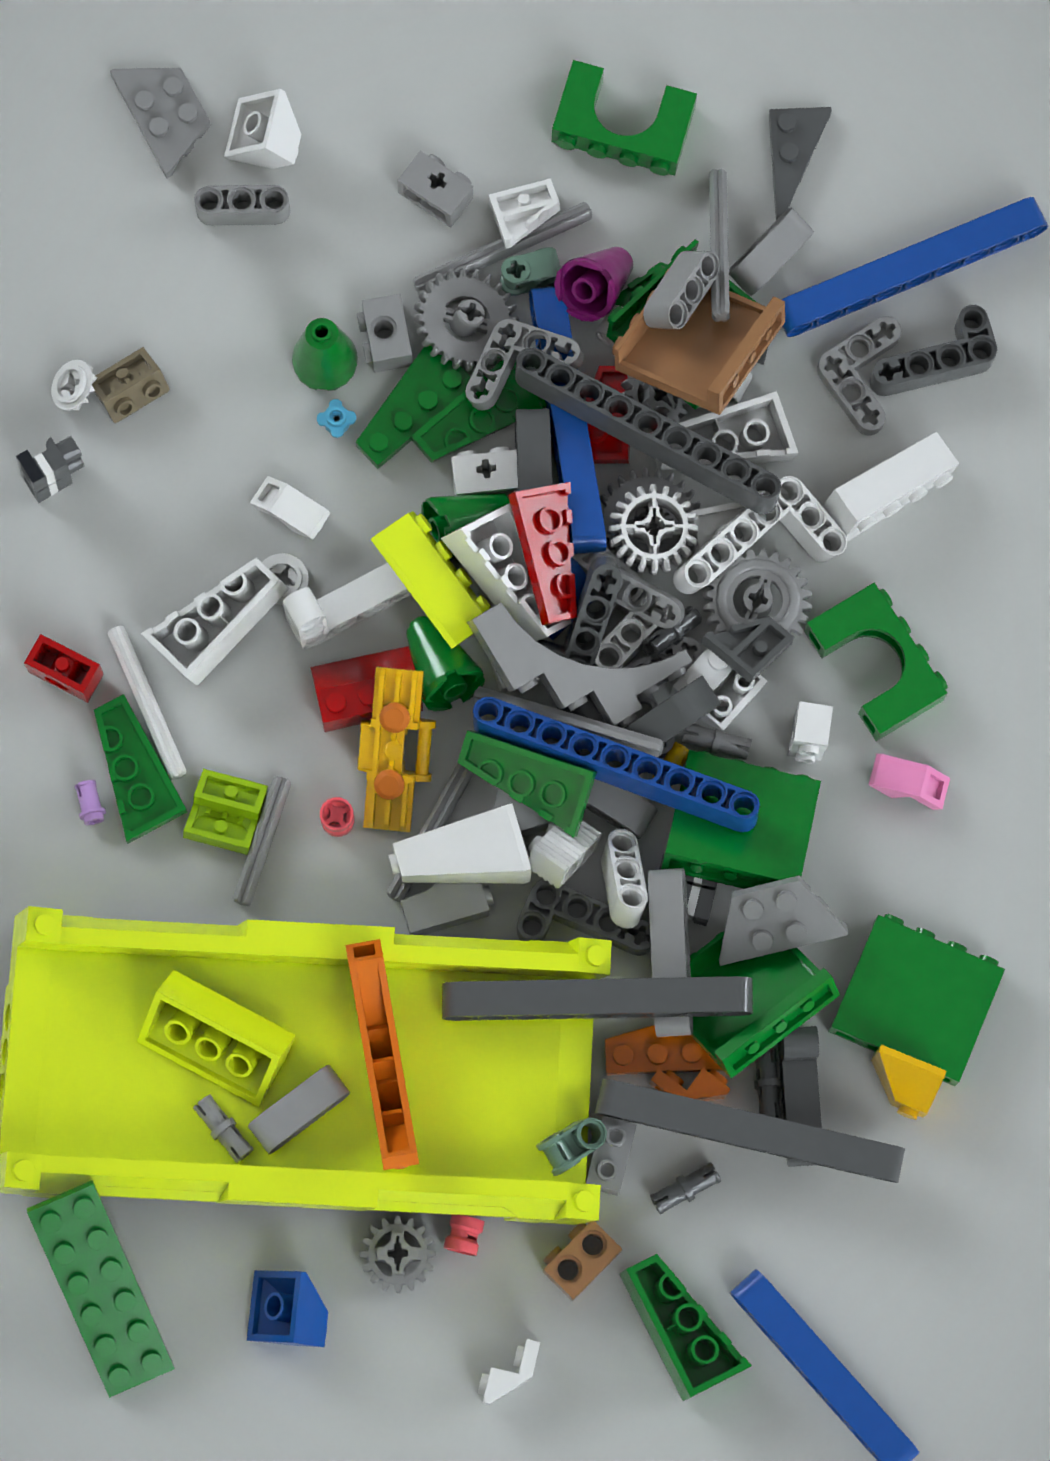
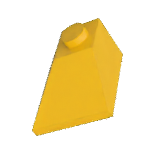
(907, 1081)

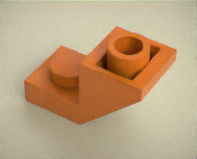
(704, 1087)

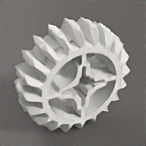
(639, 528)

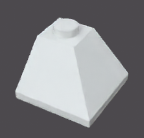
(264, 131)

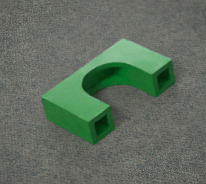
(655, 148)
(871, 615)

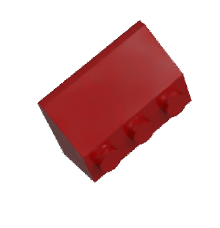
(347, 686)

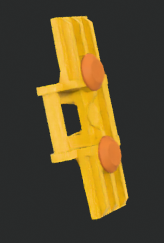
(382, 749)

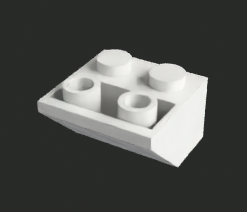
(727, 685)

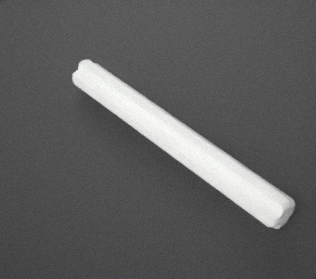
(147, 702)

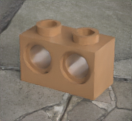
(587, 1265)

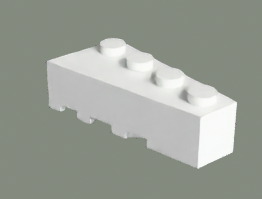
(749, 429)
(891, 485)
(216, 620)

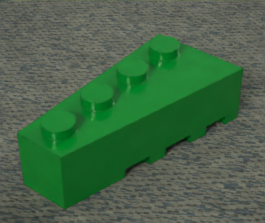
(682, 1332)

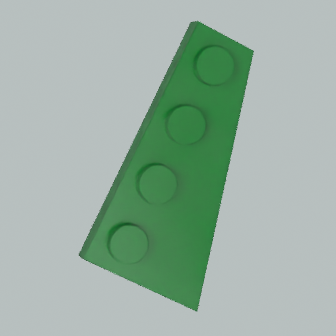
(413, 402)
(463, 424)
(138, 778)
(539, 781)

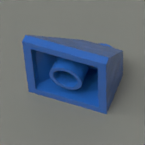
(286, 1310)

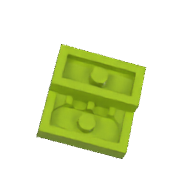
(225, 811)

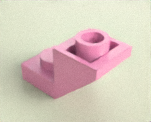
(909, 779)

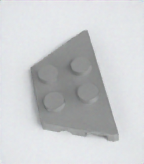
(164, 111)
(776, 919)

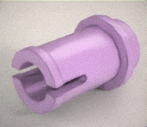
(89, 802)

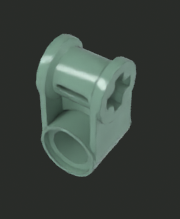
(532, 270)
(567, 1147)

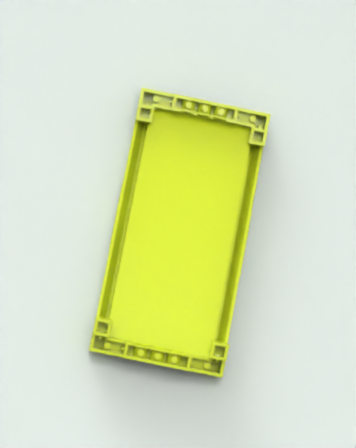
(108, 1110)

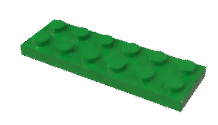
(100, 1288)

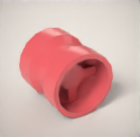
(334, 811)
(464, 1234)

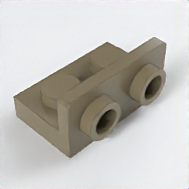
(130, 385)

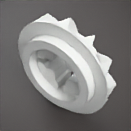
(66, 380)
(296, 574)

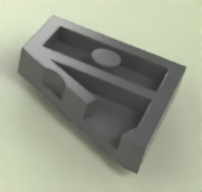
(749, 646)

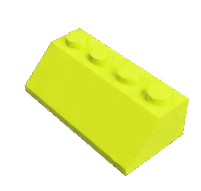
(431, 576)
(215, 1037)

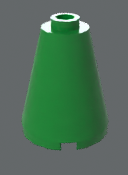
(324, 356)
(454, 512)
(447, 671)

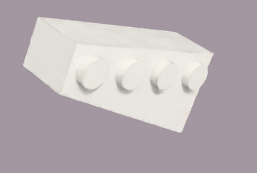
(496, 562)

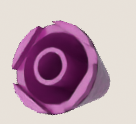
(593, 282)

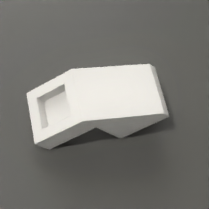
(290, 507)
(502, 1382)

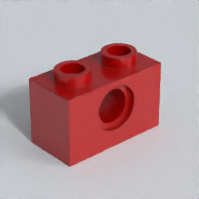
(64, 668)

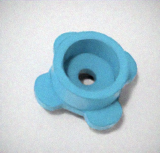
(338, 427)

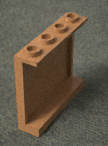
(705, 357)

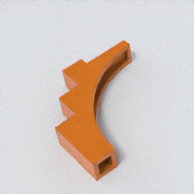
(382, 1055)

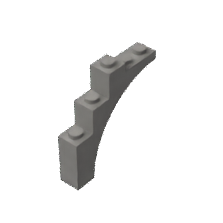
(522, 659)
(459, 903)

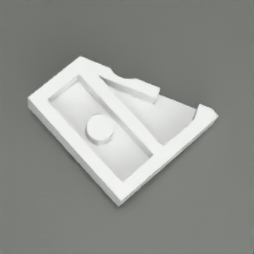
(523, 209)

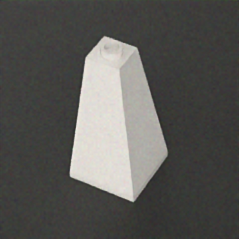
(466, 851)

